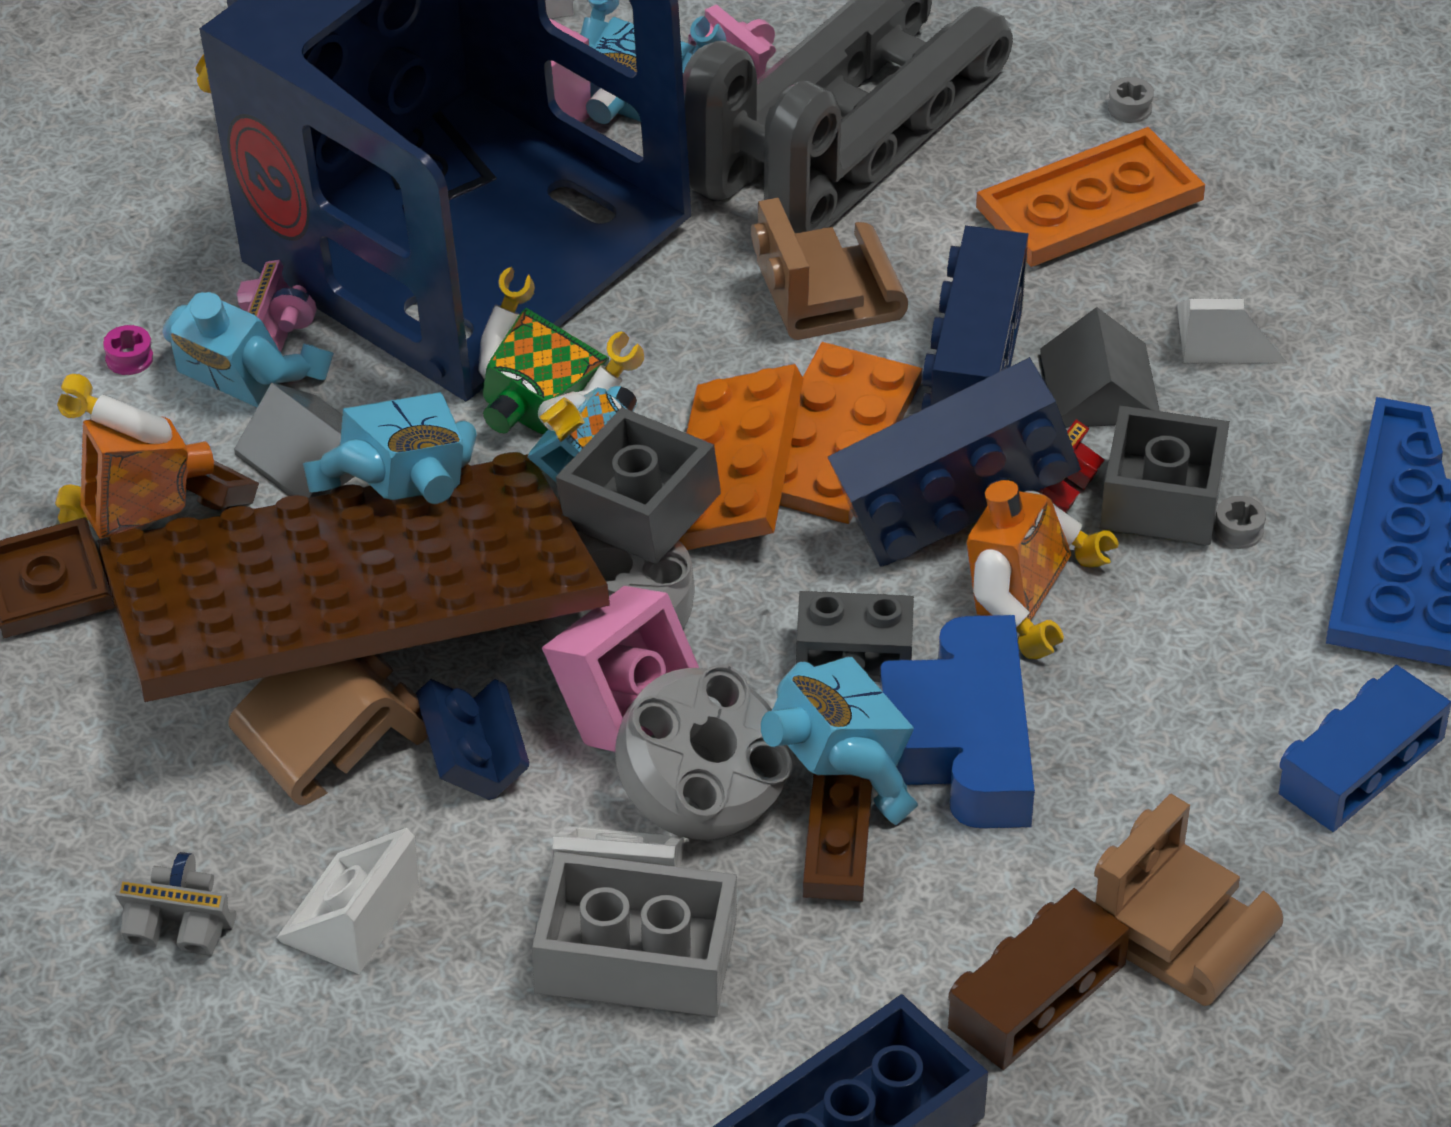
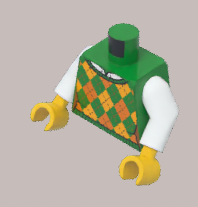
(535, 361)

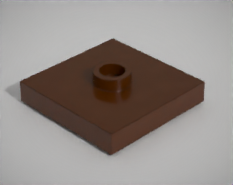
(50, 578)

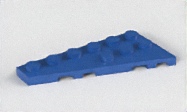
(1398, 543)

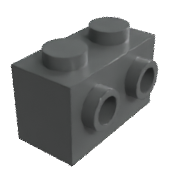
(855, 626)

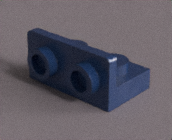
(473, 738)

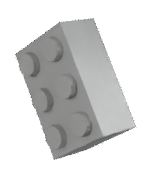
(635, 934)

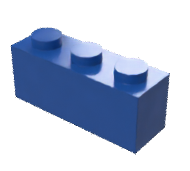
(1363, 747)

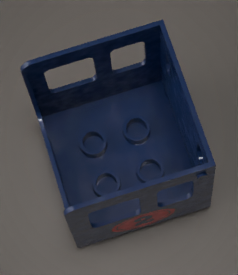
(324, 109)

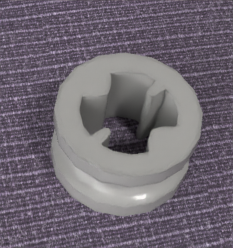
(1130, 99)
(1240, 535)

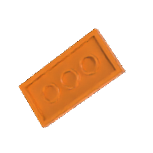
(1092, 195)
(840, 403)
(752, 433)

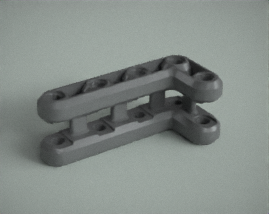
(793, 112)

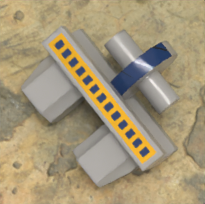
(176, 896)

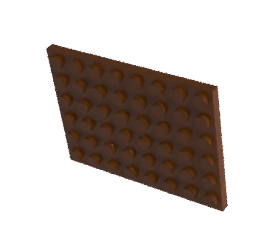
(344, 577)

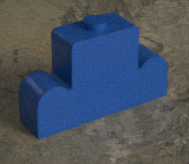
(968, 721)

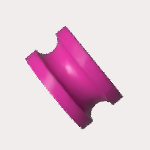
(128, 337)

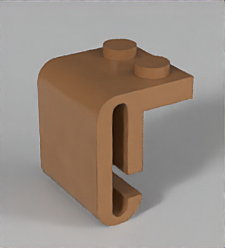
(819, 282)
(321, 716)
(1181, 906)

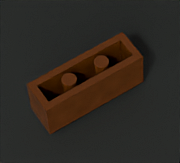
(1037, 978)

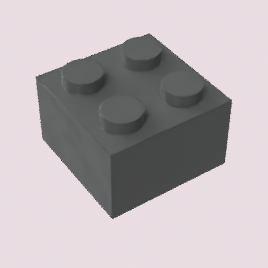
(1164, 475)
(639, 485)

